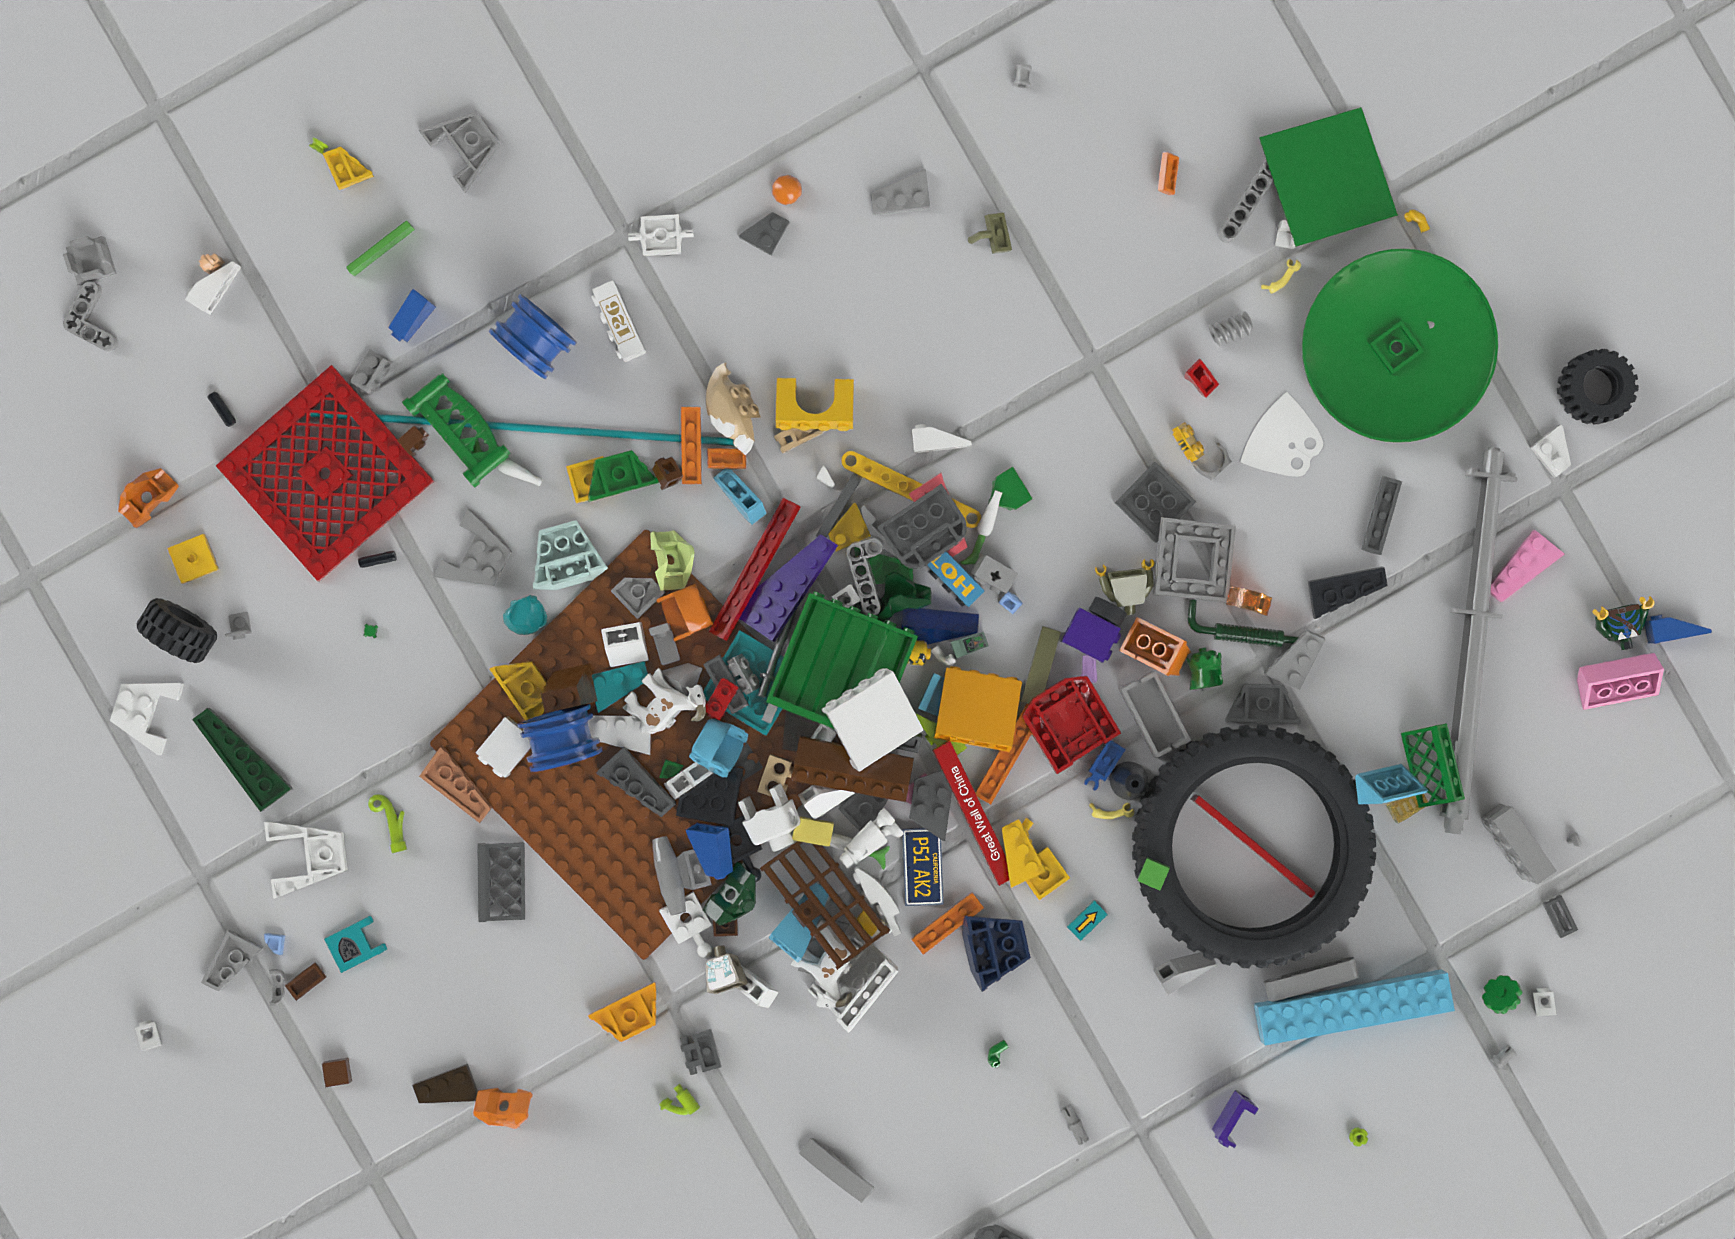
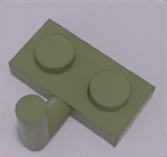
(996, 232)

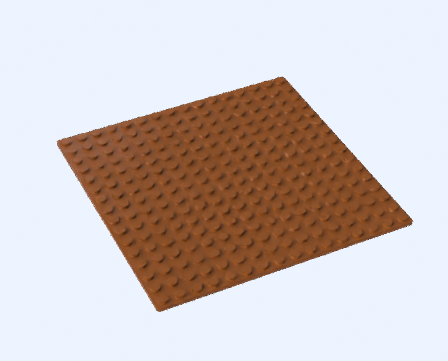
(572, 815)

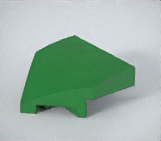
(1012, 488)

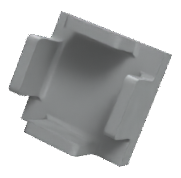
(89, 259)

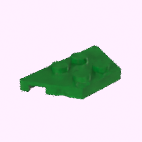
(618, 475)

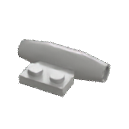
(676, 874)

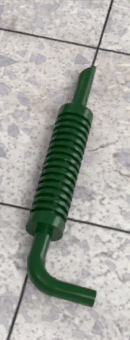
(1239, 633)

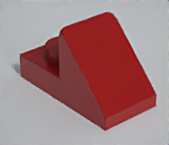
(1201, 378)

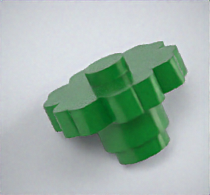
(1502, 994)

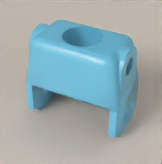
(718, 746)

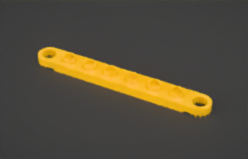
(895, 481)

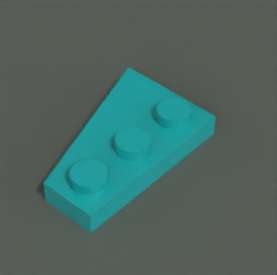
(617, 683)

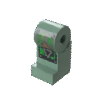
(969, 644)

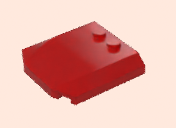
(1069, 721)

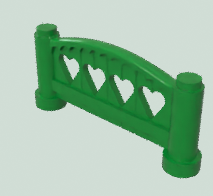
(478, 463)

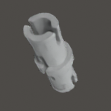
(1074, 1124)

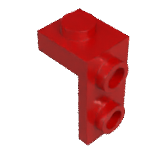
(721, 699)

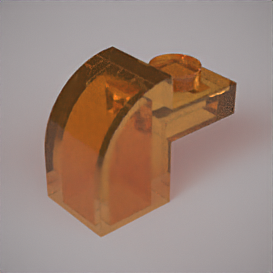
(1249, 600)

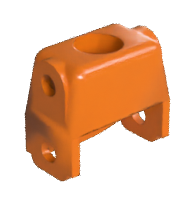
(685, 612)

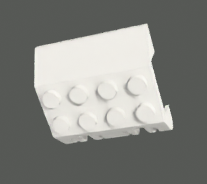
(865, 981)

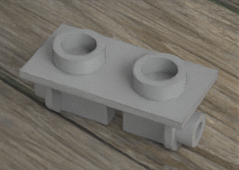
(740, 666)

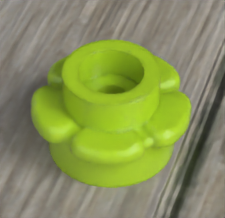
(1356, 1132)

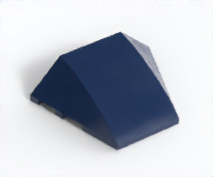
(994, 947)

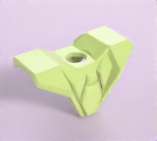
(676, 575)

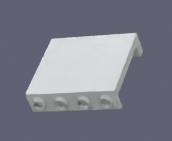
(873, 718)

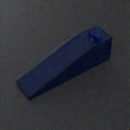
(939, 625)

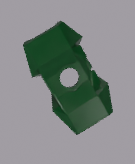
(902, 594)
(725, 910)

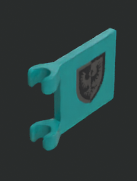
(351, 946)

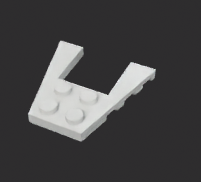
(323, 852)

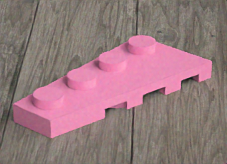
(1526, 563)

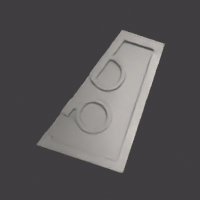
(903, 195)
(229, 960)

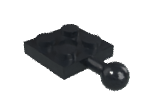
(745, 849)

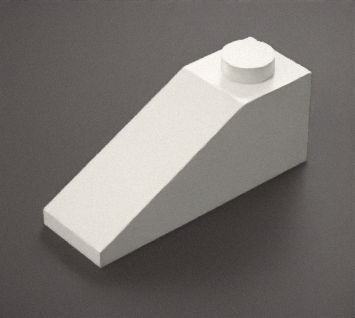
(209, 290)
(931, 439)
(758, 990)

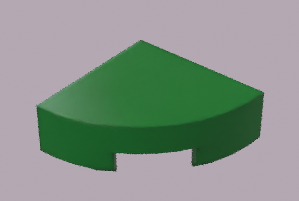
(670, 769)

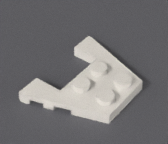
(136, 709)

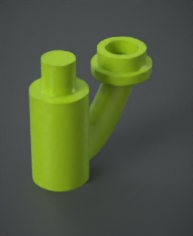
(685, 1098)

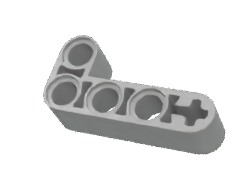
(867, 578)

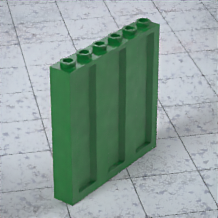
(834, 653)

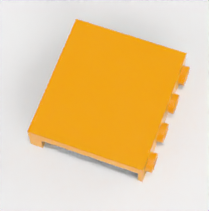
(978, 709)

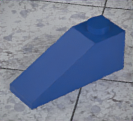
(1665, 629)

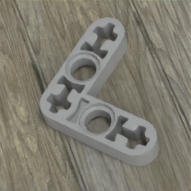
(82, 324)

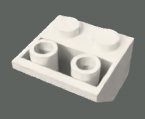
(625, 644)

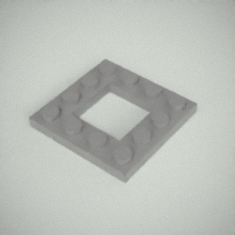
(1167, 554)

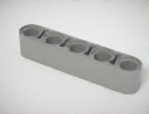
(1245, 208)
(1311, 979)

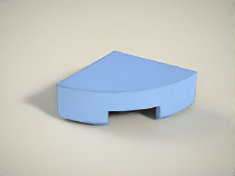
(275, 942)

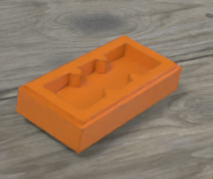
(1168, 173)
(725, 458)

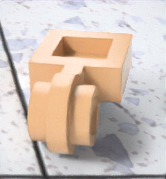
(211, 263)

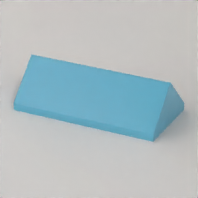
(1387, 785)

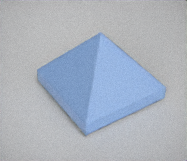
(1010, 602)

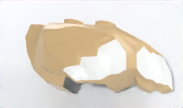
(731, 409)

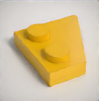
(345, 168)

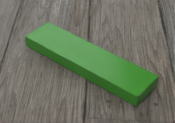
(380, 248)

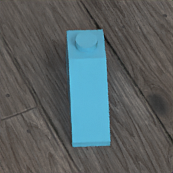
(740, 495)

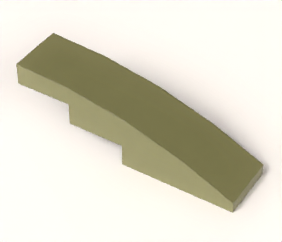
(1041, 663)

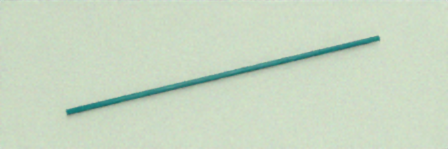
(550, 429)

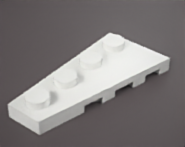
(620, 732)

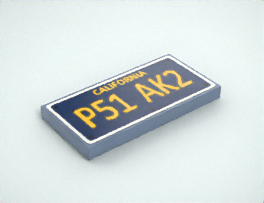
(922, 867)

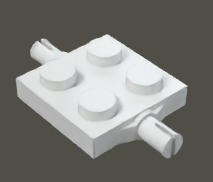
(661, 235)

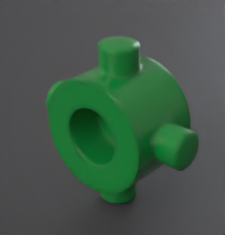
(370, 631)

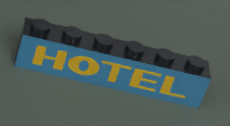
(955, 579)

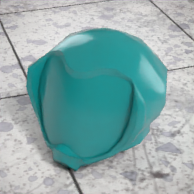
(525, 616)

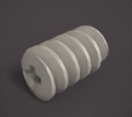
(1231, 328)

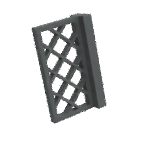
(484, 882)

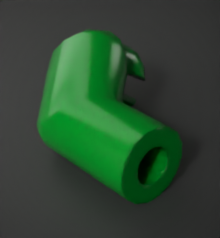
(994, 1053)

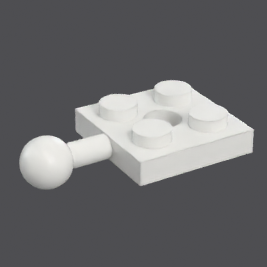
(685, 930)

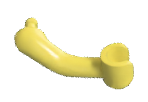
(1275, 286)
(1098, 813)

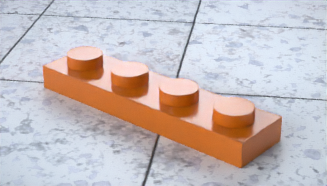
(691, 445)
(947, 923)

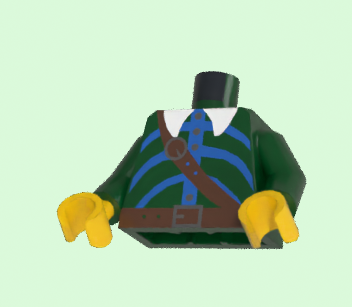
(1623, 621)

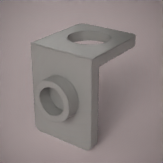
(239, 633)

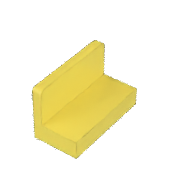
(813, 831)

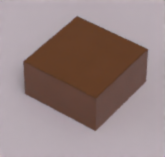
(727, 929)
(336, 1072)

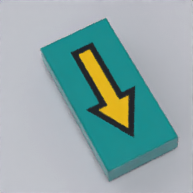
(1087, 920)

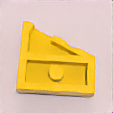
(849, 529)

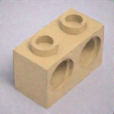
(771, 775)

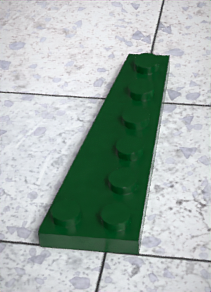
(249, 769)

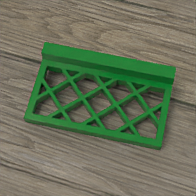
(1445, 763)

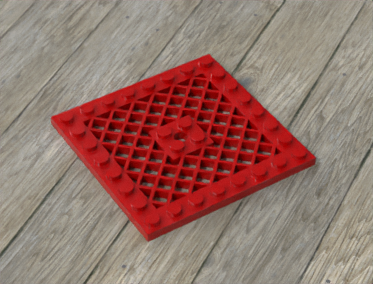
(268, 509)

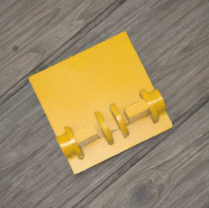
(1186, 433)

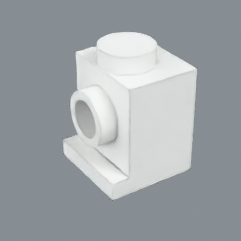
(848, 592)
(1544, 1010)
(154, 1041)

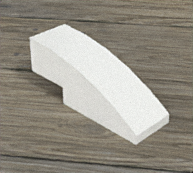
(686, 780)

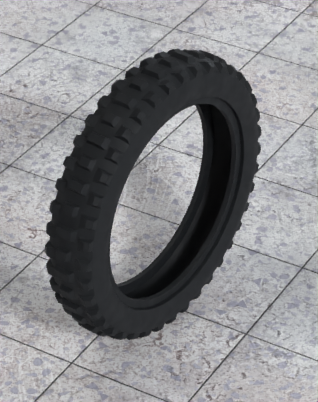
(1350, 863)

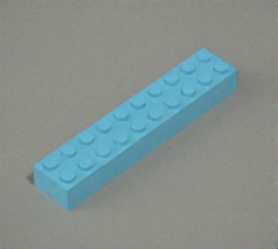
(1354, 1007)

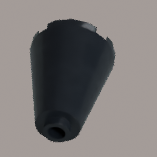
(1122, 777)

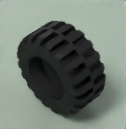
(1621, 380)
(176, 630)

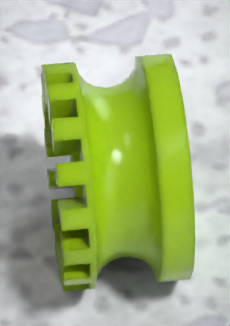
(318, 146)

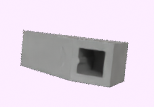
(1182, 970)

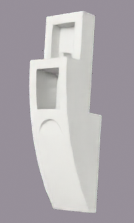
(876, 892)

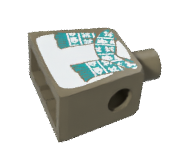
(724, 972)

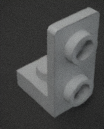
(665, 644)

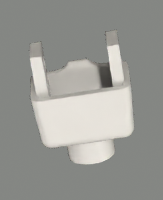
(771, 823)

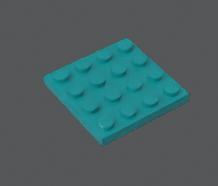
(759, 659)

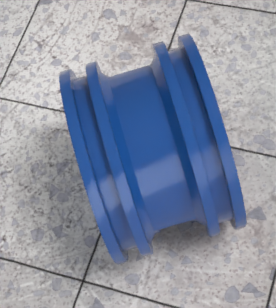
(532, 336)
(560, 738)

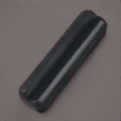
(221, 409)
(377, 559)

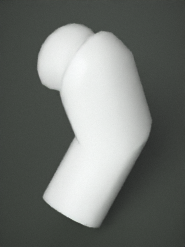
(948, 661)

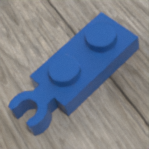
(1104, 763)

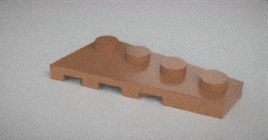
(452, 782)

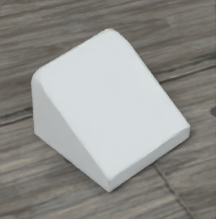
(825, 478)

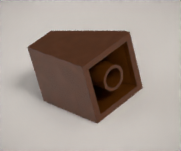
(568, 688)

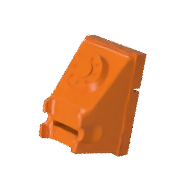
(1155, 647)

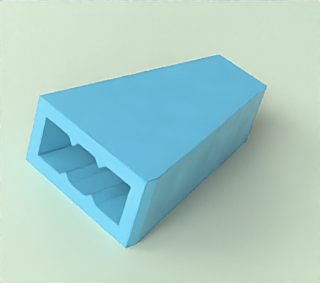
(790, 933)

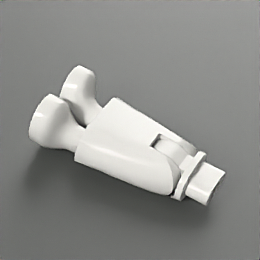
(870, 838)

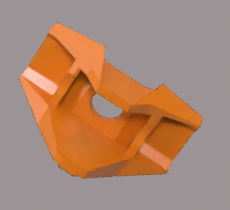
(131, 503)
(488, 1107)

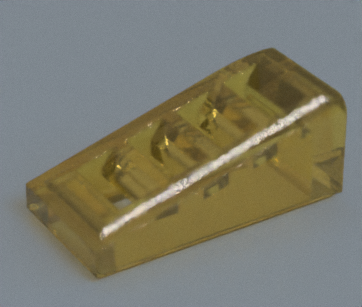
(1406, 814)

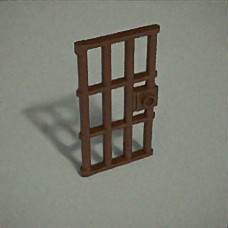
(813, 907)

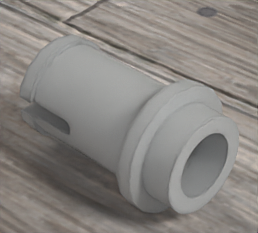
(1503, 1057)

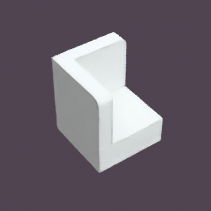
(1284, 237)

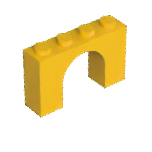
(838, 416)

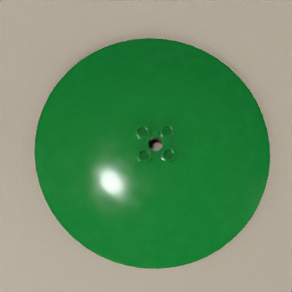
(1437, 371)

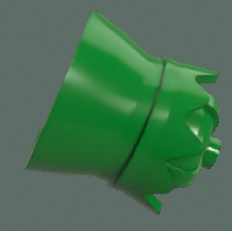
(1205, 669)

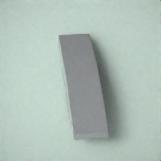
(836, 1170)

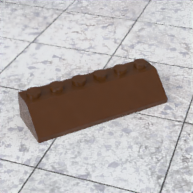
(829, 766)

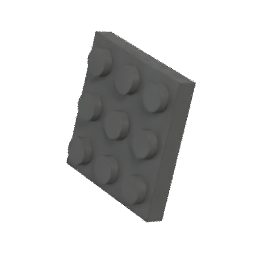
(1152, 498)

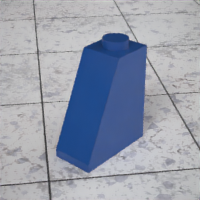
(411, 316)
(712, 849)

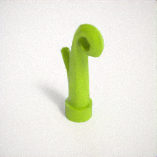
(395, 825)

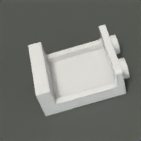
(504, 748)

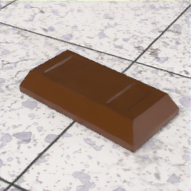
(305, 981)

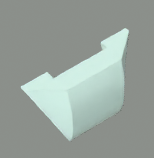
(565, 558)

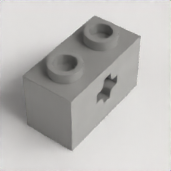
(1004, 576)

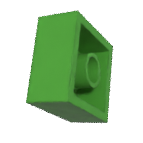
(1153, 873)

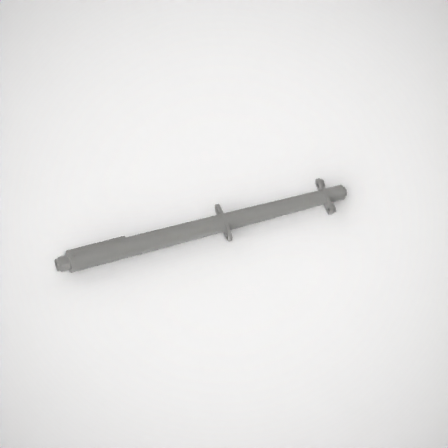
(1474, 634)

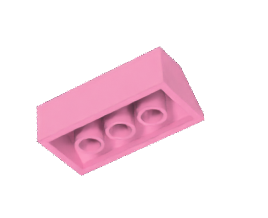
(1619, 680)

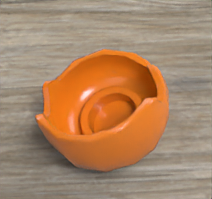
(786, 189)

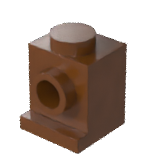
(413, 439)
(667, 472)

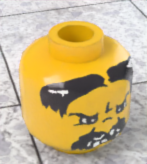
(919, 654)

